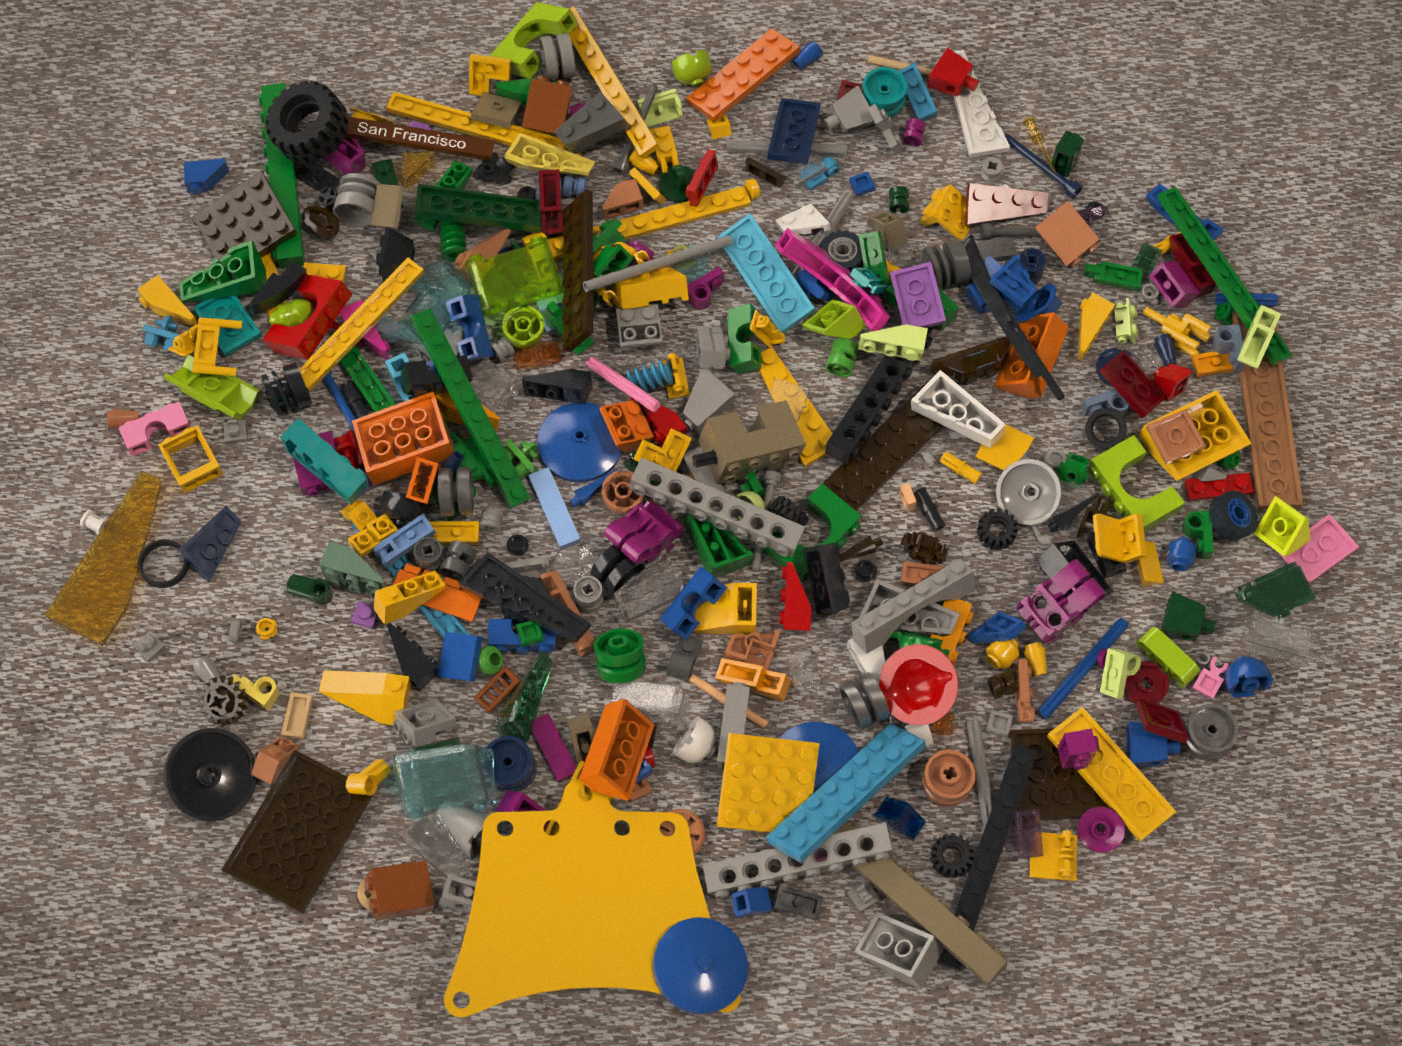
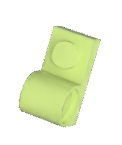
(1117, 667)

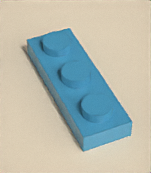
(918, 93)

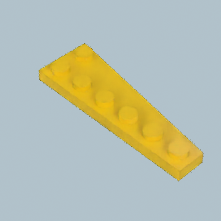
(810, 423)

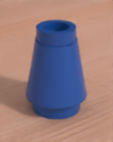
(808, 55)

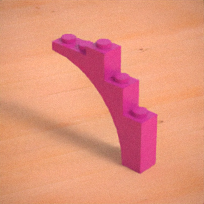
(834, 276)

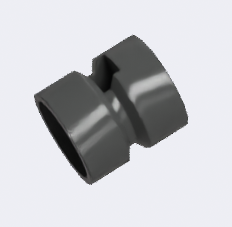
(428, 554)
(458, 559)

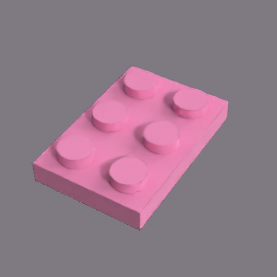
(1325, 550)

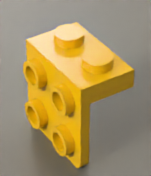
(948, 210)
(1120, 539)

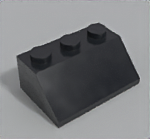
(1061, 554)
(826, 578)

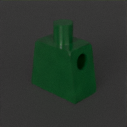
(1185, 619)

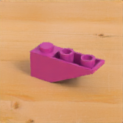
(372, 338)

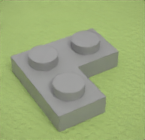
(886, 125)

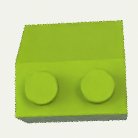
(836, 320)

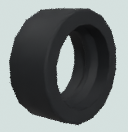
(1100, 413)

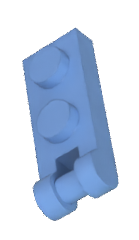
(403, 540)

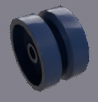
(523, 766)

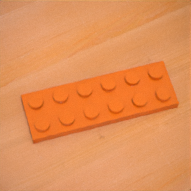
(743, 75)

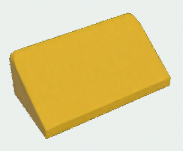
(1149, 567)

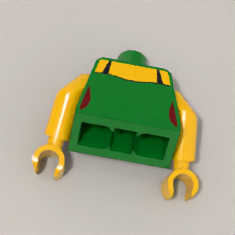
(612, 259)

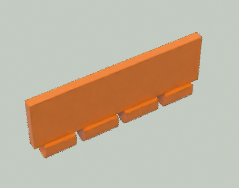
(450, 600)

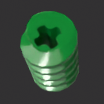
(452, 239)

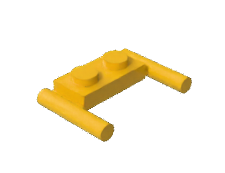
(207, 346)

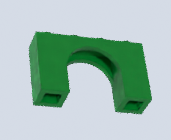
(840, 519)

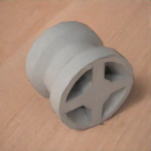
(991, 175)
(502, 349)
(491, 520)

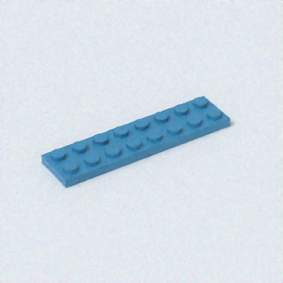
(845, 792)

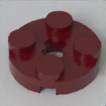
(1154, 676)

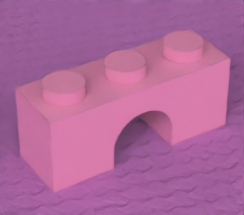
(137, 432)

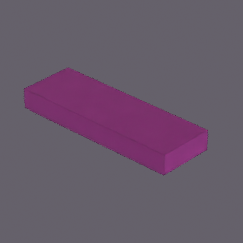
(553, 748)

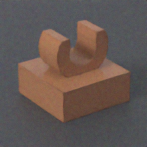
(641, 790)

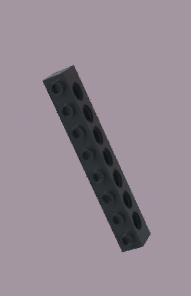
(844, 449)

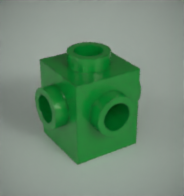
(1074, 469)

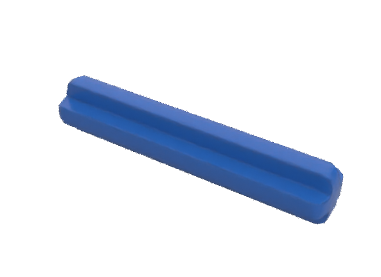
(1261, 299)

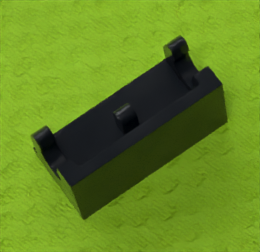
(1106, 566)

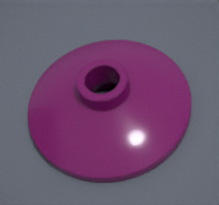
(1101, 840)

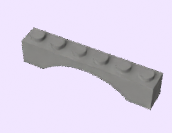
(878, 625)

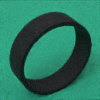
(155, 544)

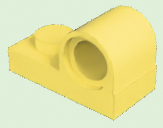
(255, 693)

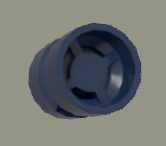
(1034, 262)

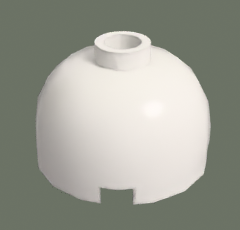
(696, 742)

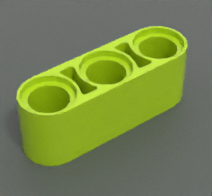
(1169, 656)

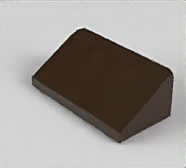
(765, 172)

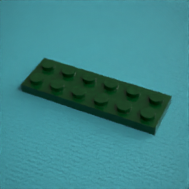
(478, 208)

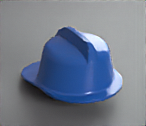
(1043, 302)

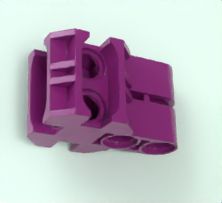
(644, 532)
(1070, 607)

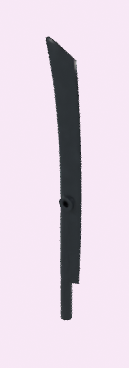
(1005, 319)

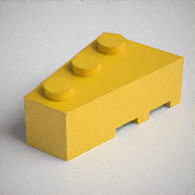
(650, 286)

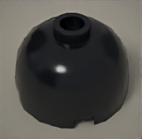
(401, 508)

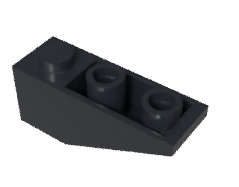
(560, 385)
(412, 661)

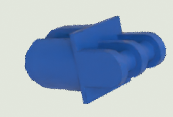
(813, 286)

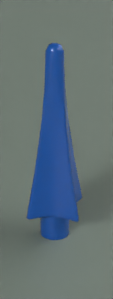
(586, 492)

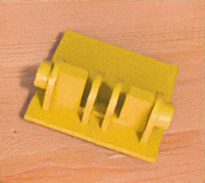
(1058, 857)

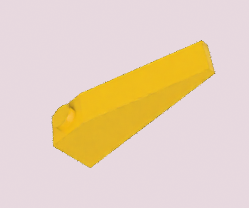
(368, 692)

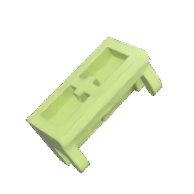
(664, 108)

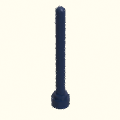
(1069, 186)

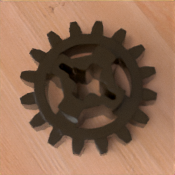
(924, 548)
(231, 708)

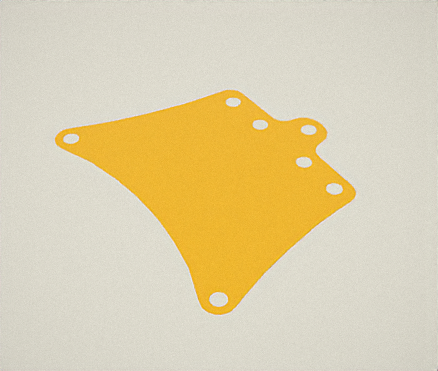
(574, 903)

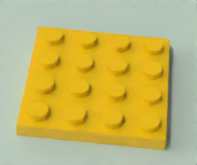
(765, 780)

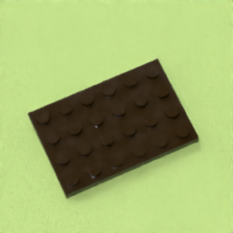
(297, 832)

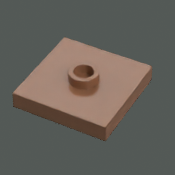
(1175, 436)

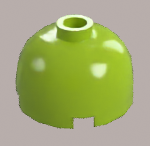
(692, 69)
(523, 327)

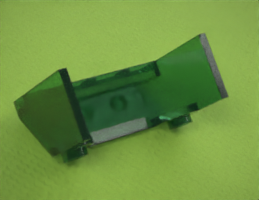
(1276, 591)

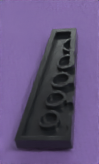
(510, 590)

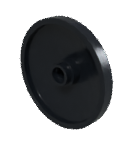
(209, 774)

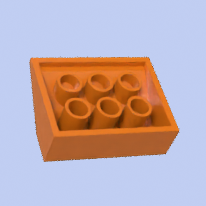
(400, 434)

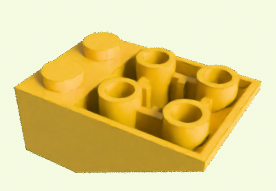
(731, 613)

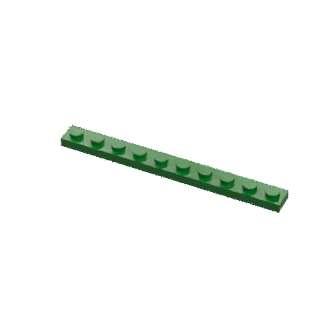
(1218, 267)
(374, 393)
(470, 408)

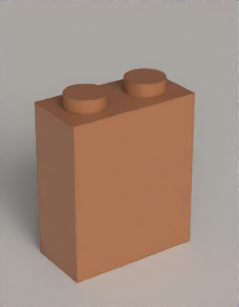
(1068, 235)

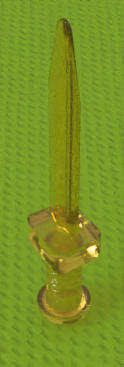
(1036, 137)

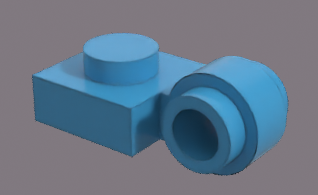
(833, 169)

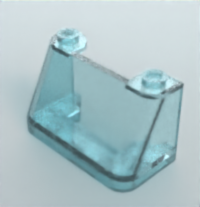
(433, 288)
(445, 778)

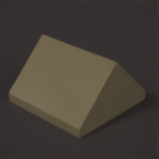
(387, 206)

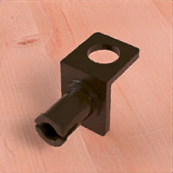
(1090, 512)

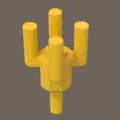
(1181, 329)

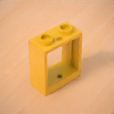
(198, 476)

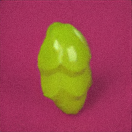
(292, 312)

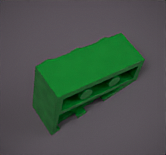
(717, 548)

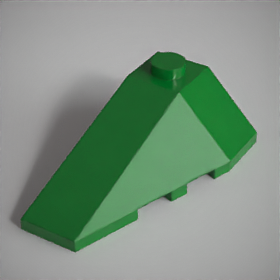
(232, 275)

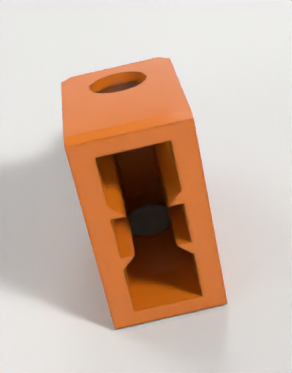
(423, 480)

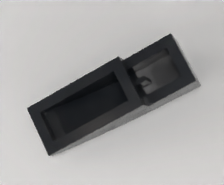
(278, 289)

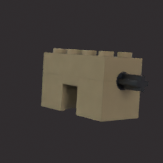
(732, 452)

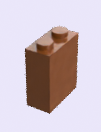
(547, 105)
(400, 890)

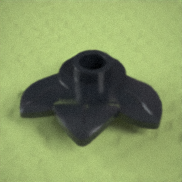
(495, 170)

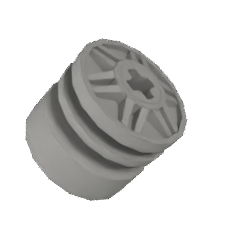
(355, 199)

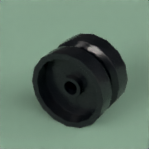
(615, 569)

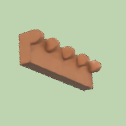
(558, 590)

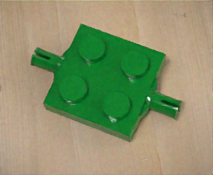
(472, 458)

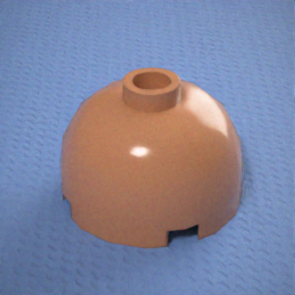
(617, 493)

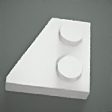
(803, 220)

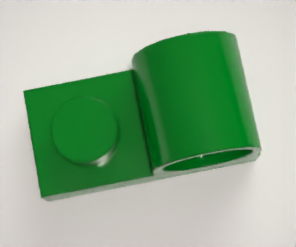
(1203, 532)

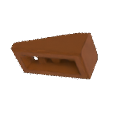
(504, 671)

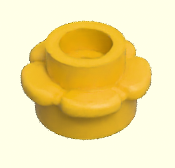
(264, 623)

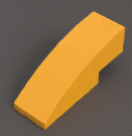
(761, 681)

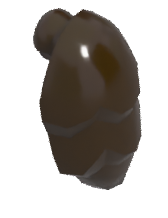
(321, 222)

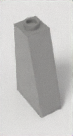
(733, 716)

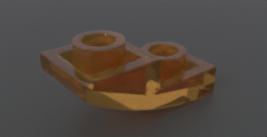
(542, 355)

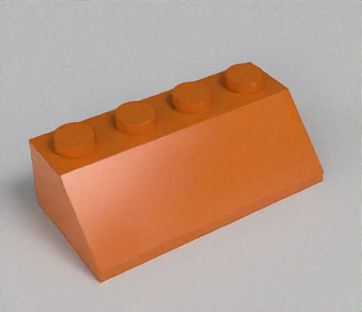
(1046, 336)
(617, 750)

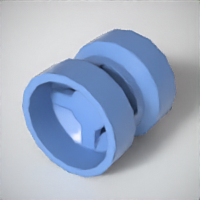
(573, 186)

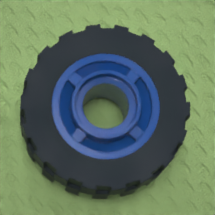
(1233, 515)

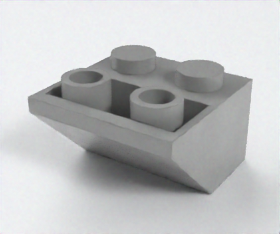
(639, 326)

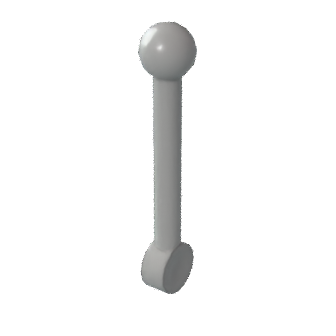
(1120, 255)

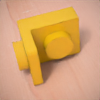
(358, 513)

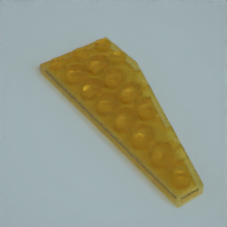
(106, 575)

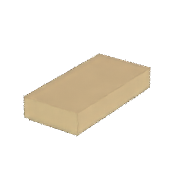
(297, 715)

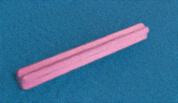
(623, 384)

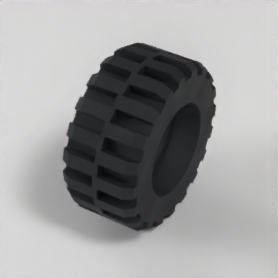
(321, 136)

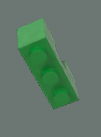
(743, 355)

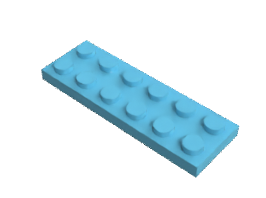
(767, 274)

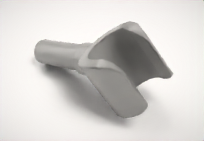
(928, 458)
(1041, 541)
(1201, 665)

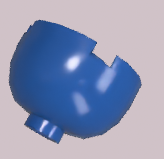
(1247, 675)

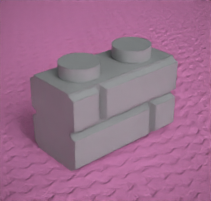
(712, 347)

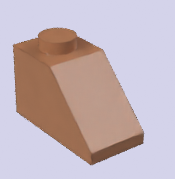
(623, 199)

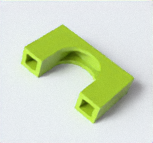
(538, 21)
(1107, 470)

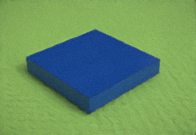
(460, 656)

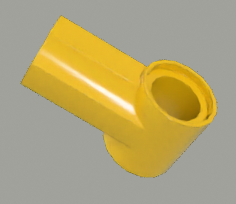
(367, 780)

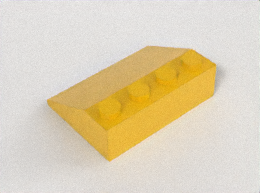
(1217, 428)

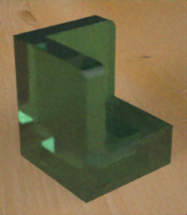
(1147, 258)

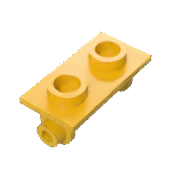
(766, 330)
(185, 342)
(680, 385)

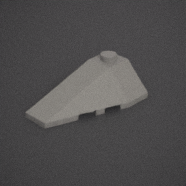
(929, 619)

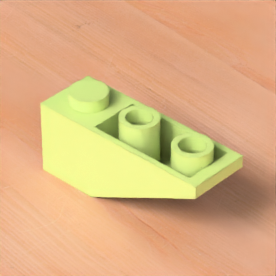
(898, 341)

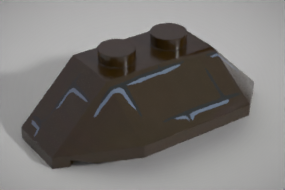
(973, 362)

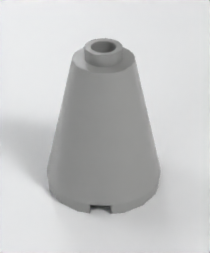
(466, 828)

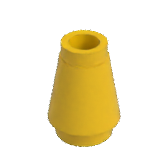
(647, 164)
(1036, 658)

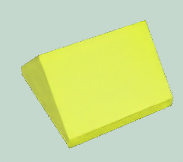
(1283, 528)

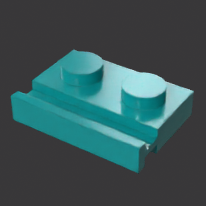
(865, 278)

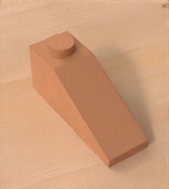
(488, 247)

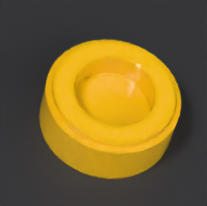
(752, 188)

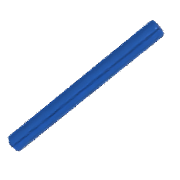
(1082, 669)

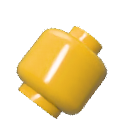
(1002, 653)

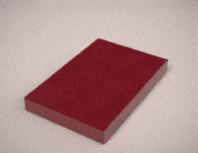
(1132, 384)

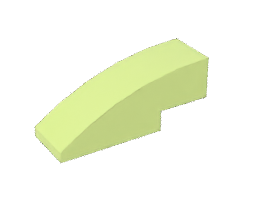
(1258, 336)

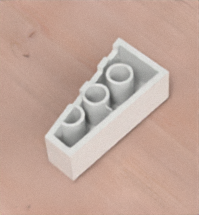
(956, 409)

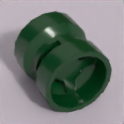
(898, 197)

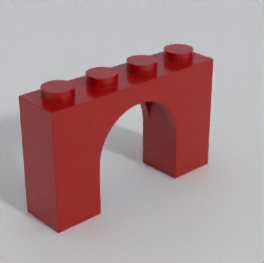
(303, 339)

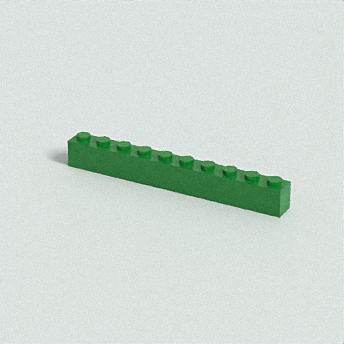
(283, 182)

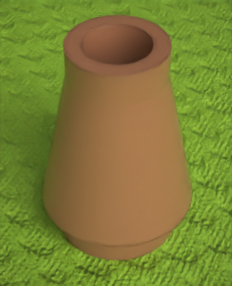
(119, 417)

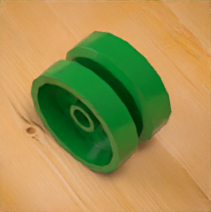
(620, 655)

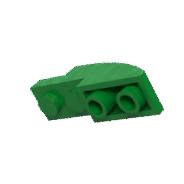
(455, 177)

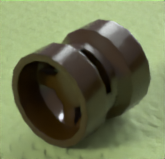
(1002, 684)

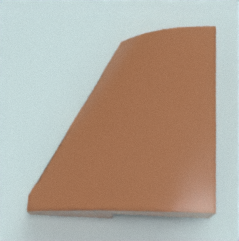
(746, 647)

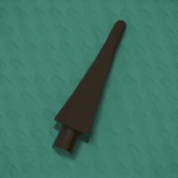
(863, 548)

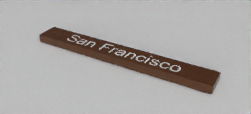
(420, 138)

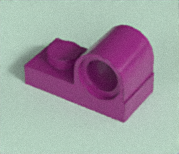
(703, 286)

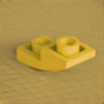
(376, 532)

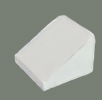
(922, 732)

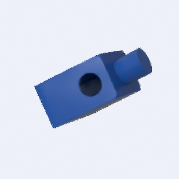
(1147, 748)

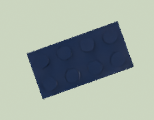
(794, 131)

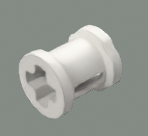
(93, 521)

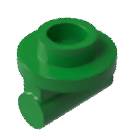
(1224, 313)
(1230, 461)

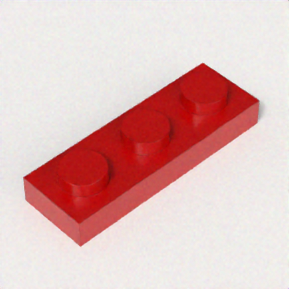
(702, 178)
(1205, 490)

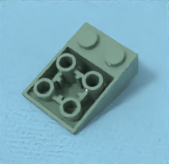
(347, 568)

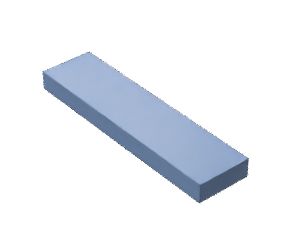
(554, 508)

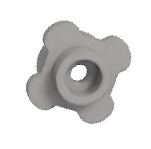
(1153, 290)

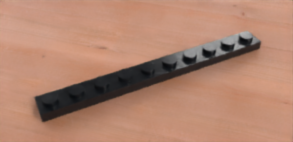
(992, 842)

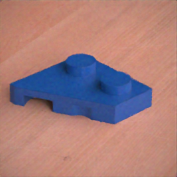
(1014, 282)

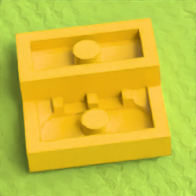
(1006, 449)

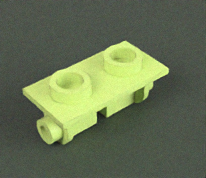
(1126, 314)

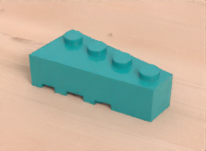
(324, 461)

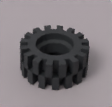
(789, 510)
(997, 517)
(952, 842)

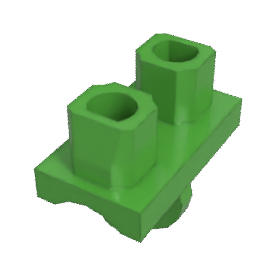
(525, 467)

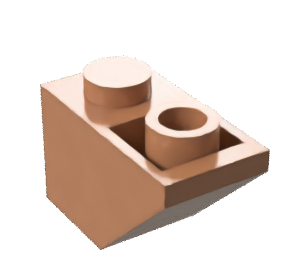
(272, 759)

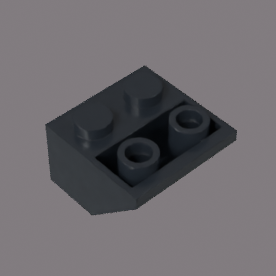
(394, 252)

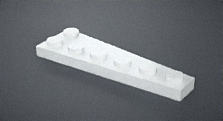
(978, 122)

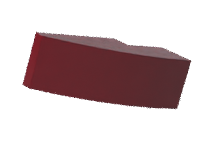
(551, 202)
(1191, 264)

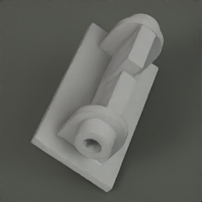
(531, 567)

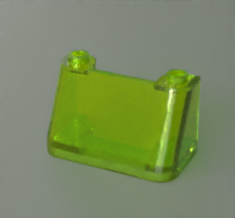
(514, 277)

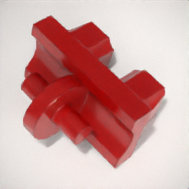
(348, 447)

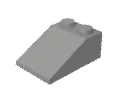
(900, 949)

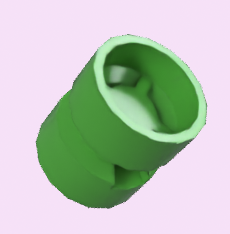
(842, 357)

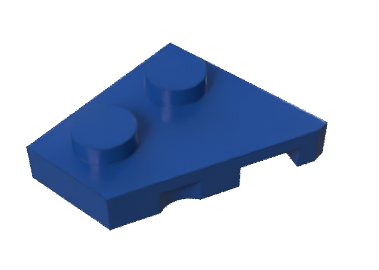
(997, 628)

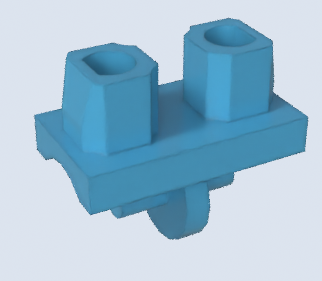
(154, 334)

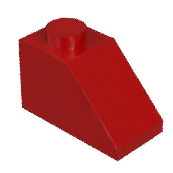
(1172, 380)

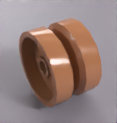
(950, 765)

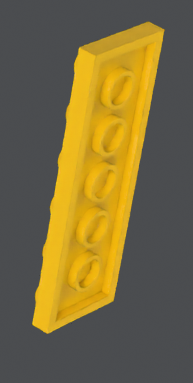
(1118, 779)

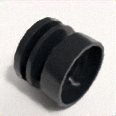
(286, 389)

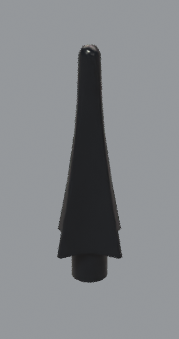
(1064, 518)

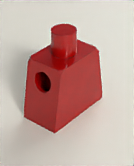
(952, 74)

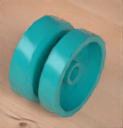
(885, 89)

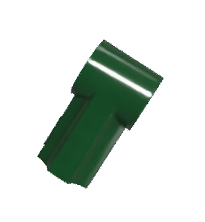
(308, 589)

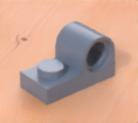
(1229, 341)
(1105, 400)

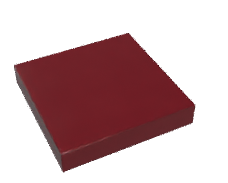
(1162, 720)

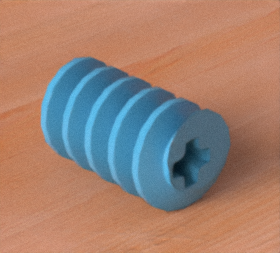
(651, 376)

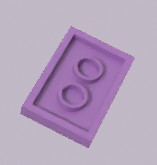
(918, 296)

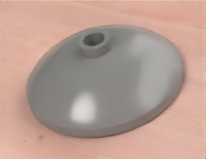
(1014, 488)

